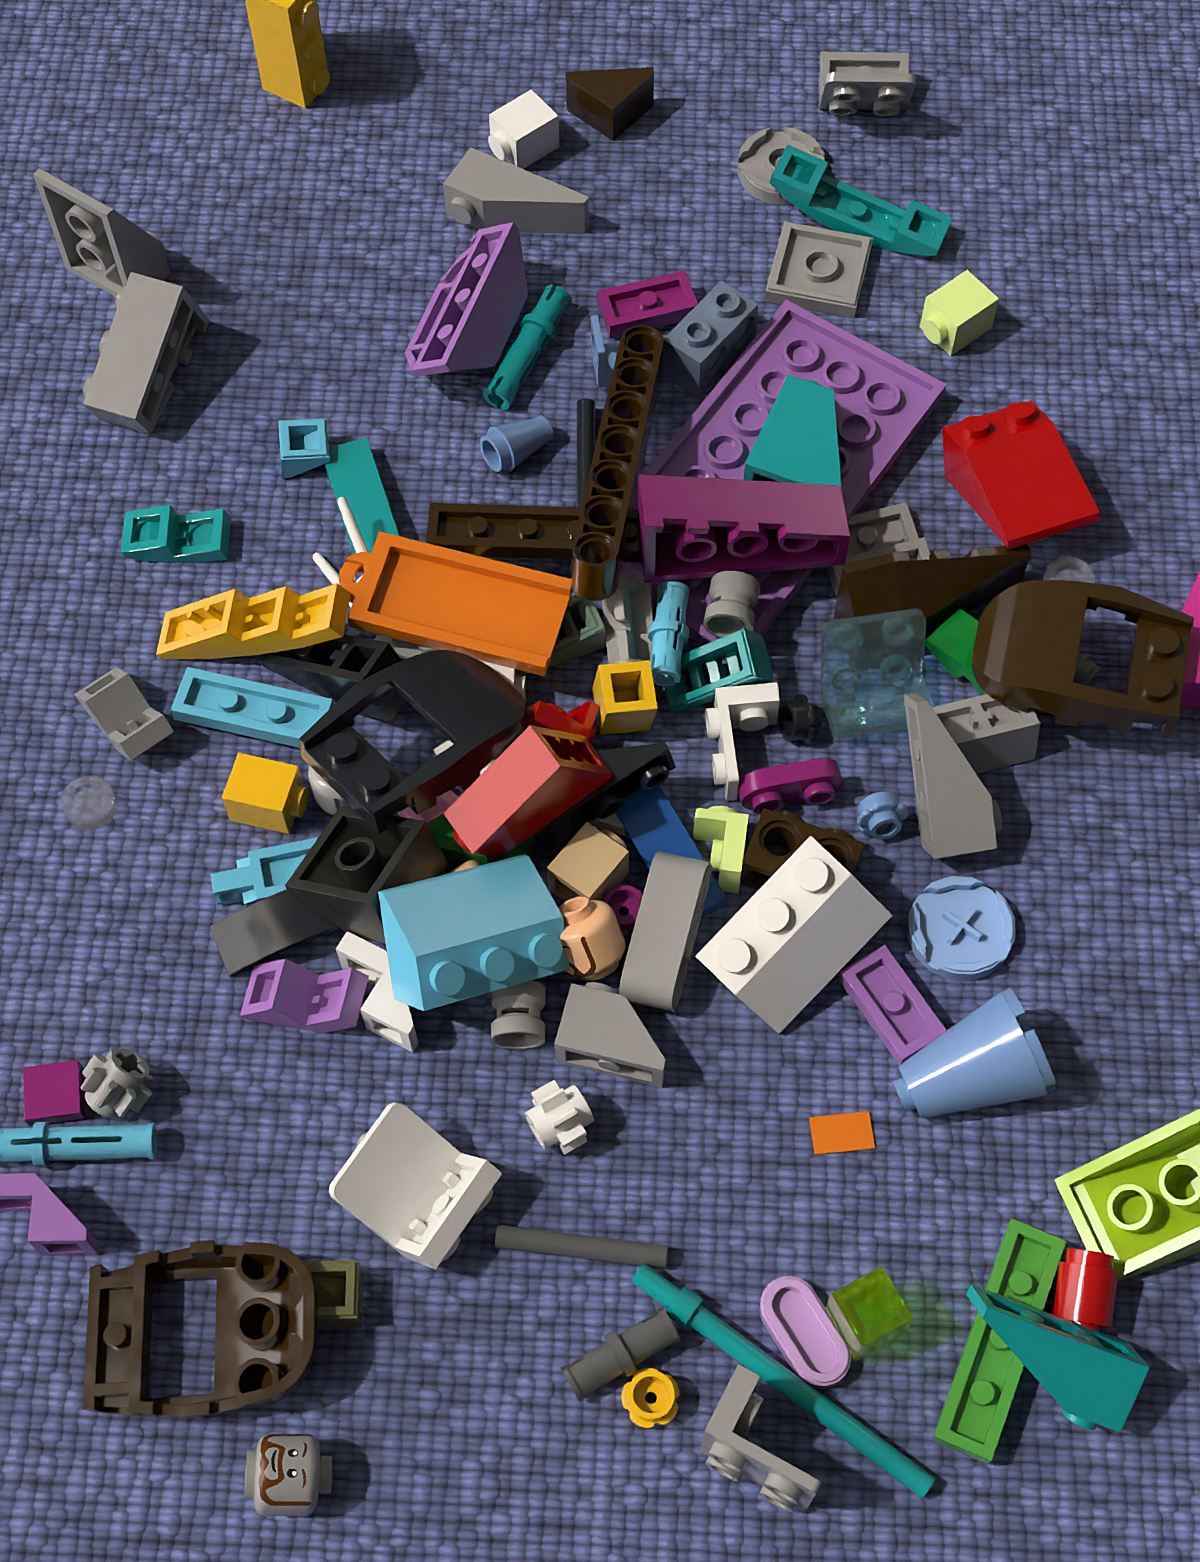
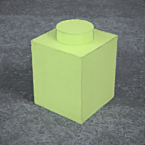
(958, 313)

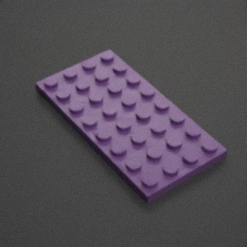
(877, 415)

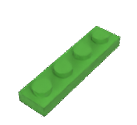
(988, 1368)

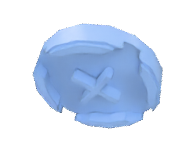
(960, 928)

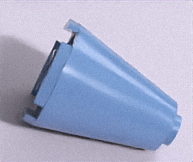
(977, 1063)

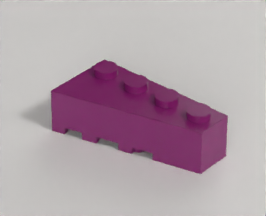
(737, 525)

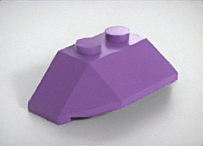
(472, 306)

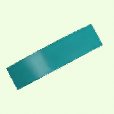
(852, 211)

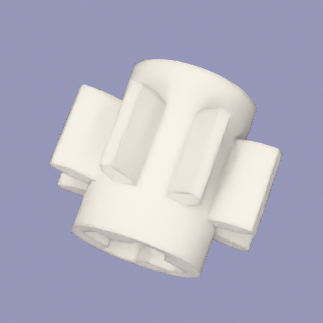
(559, 1117)

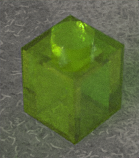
(869, 1313)

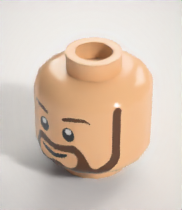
(591, 938)

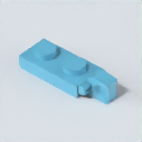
(260, 873)

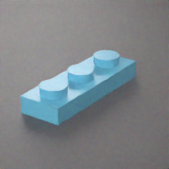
(247, 707)

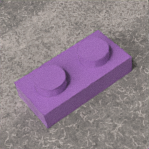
(891, 1003)

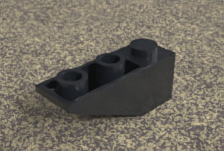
(633, 770)

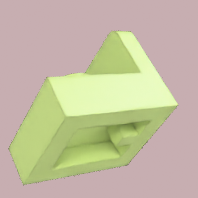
(728, 833)

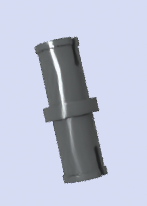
(620, 1354)

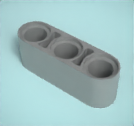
(665, 930)

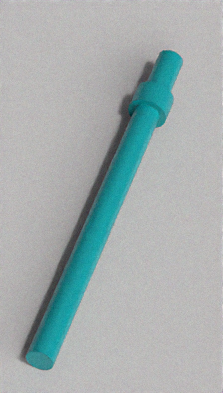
(687, 1309)

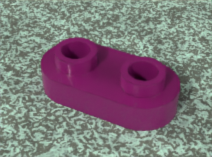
(792, 783)

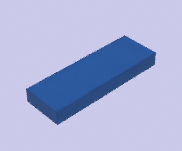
(655, 827)

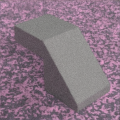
(123, 713)

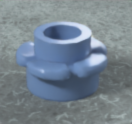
(881, 815)

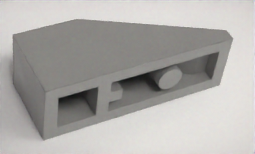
(494, 193)
(951, 800)

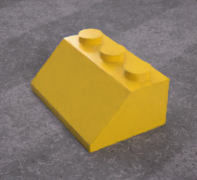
(289, 48)

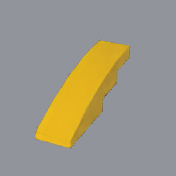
(257, 625)

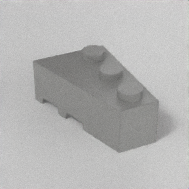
(142, 352)

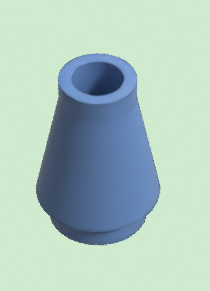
(512, 443)

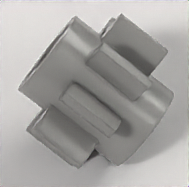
(116, 1082)

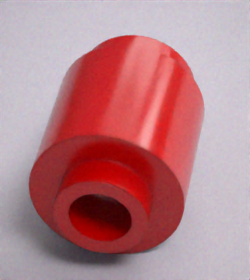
(1086, 1289)

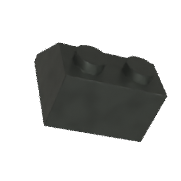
(355, 862)

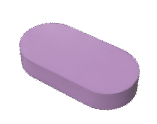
(804, 1332)

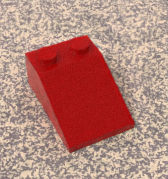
(1017, 474)

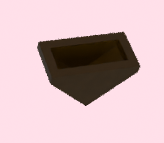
(610, 98)

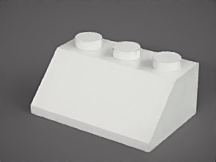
(794, 935)

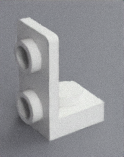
(743, 708)

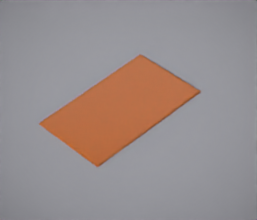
(841, 1132)

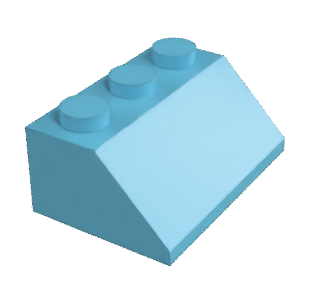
(471, 933)

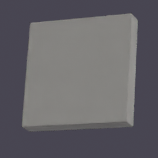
(819, 269)

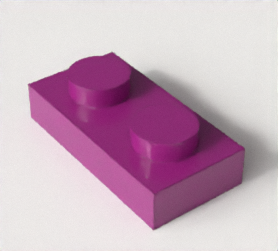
(646, 302)

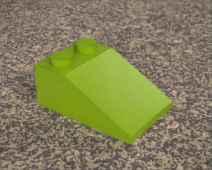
(1141, 1199)

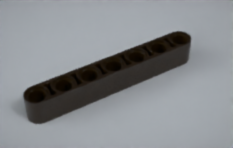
(616, 462)

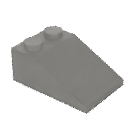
(97, 239)

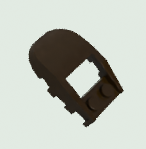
(1031, 647)
(261, 1331)

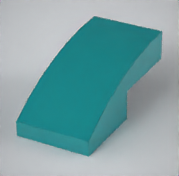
(165, 536)

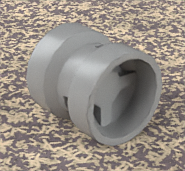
(732, 603)
(518, 1016)

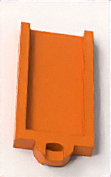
(457, 602)

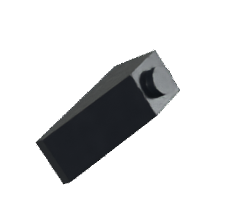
(336, 667)

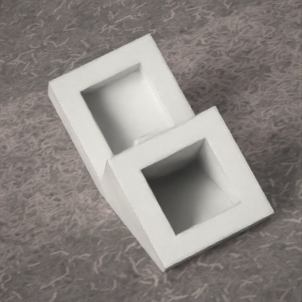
(380, 1011)

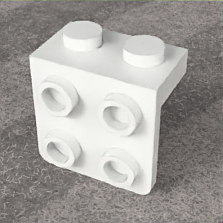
(413, 1186)

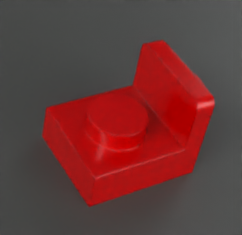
(576, 721)

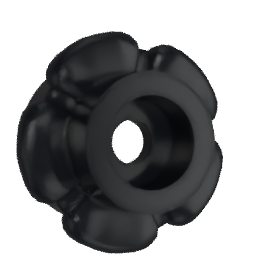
(799, 719)

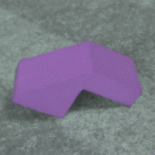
(303, 1000)
(51, 1225)

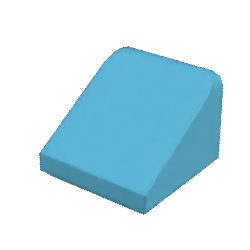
(303, 445)

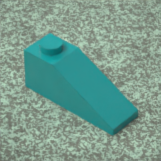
(1080, 1368)

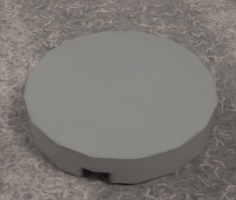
(761, 155)

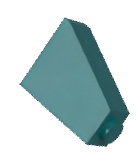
(798, 437)

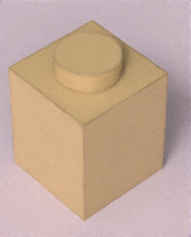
(589, 865)

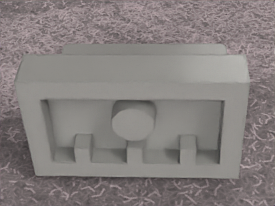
(735, 1456)

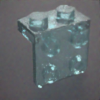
(869, 669)

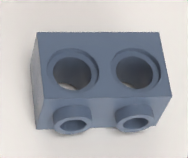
(709, 339)

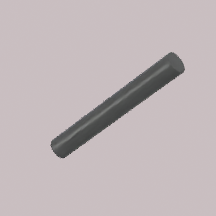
(581, 1246)

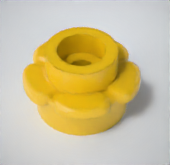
(650, 1381)

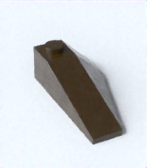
(932, 584)

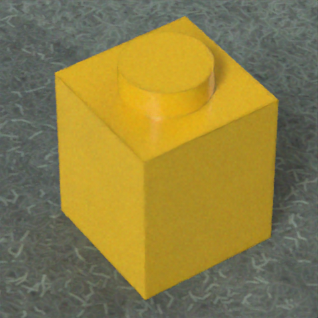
(625, 697)
(265, 793)

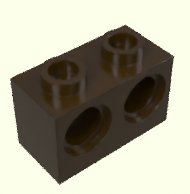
(791, 832)

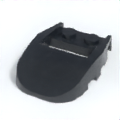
(455, 694)

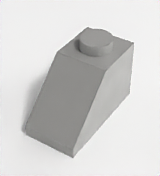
(607, 1037)

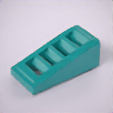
(746, 661)

